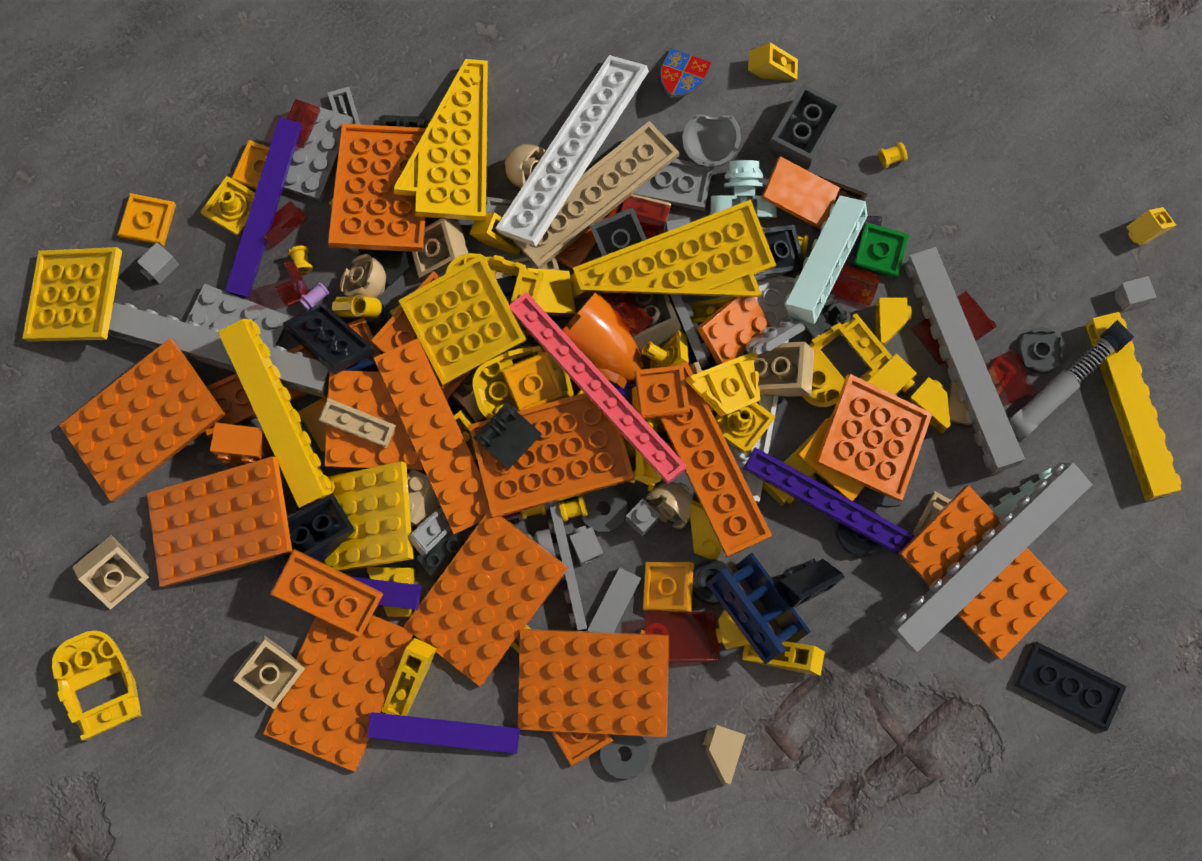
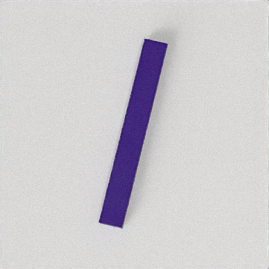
(263, 207)
(827, 501)

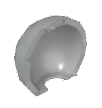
(711, 139)

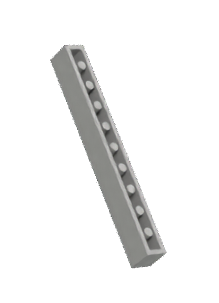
(206, 346)
(964, 361)
(990, 556)

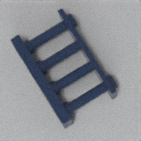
(747, 617)

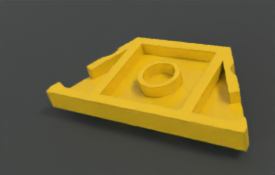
(728, 384)

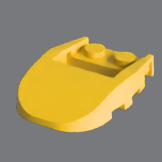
(526, 281)
(826, 378)
(491, 388)
(84, 662)

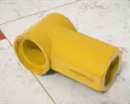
(357, 307)

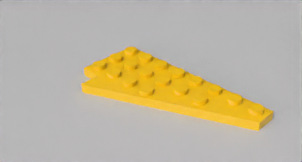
(451, 156)
(699, 258)

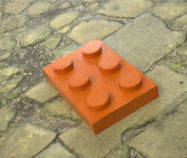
(732, 328)

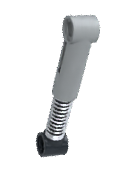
(1068, 381)

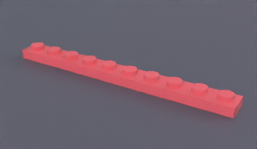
(597, 388)

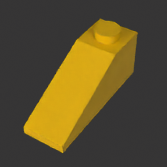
(795, 658)
(409, 677)

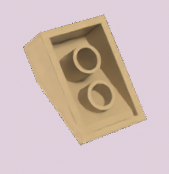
(785, 370)

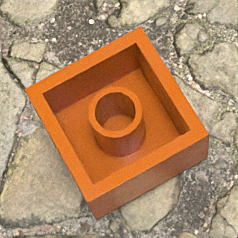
(239, 444)

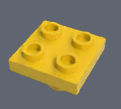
(229, 206)
(671, 354)
(745, 426)

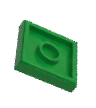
(881, 250)

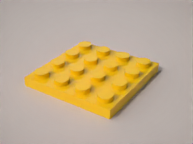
(72, 294)
(462, 319)
(379, 512)

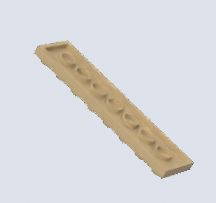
(603, 190)

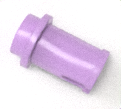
(313, 296)

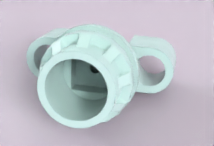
(744, 179)

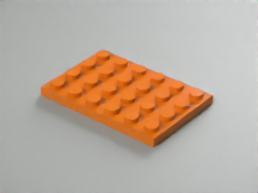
(364, 201)
(142, 420)
(572, 457)
(219, 522)
(486, 597)
(1011, 600)
(593, 682)
(339, 689)

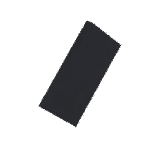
(328, 338)
(1070, 686)

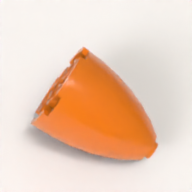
(604, 338)

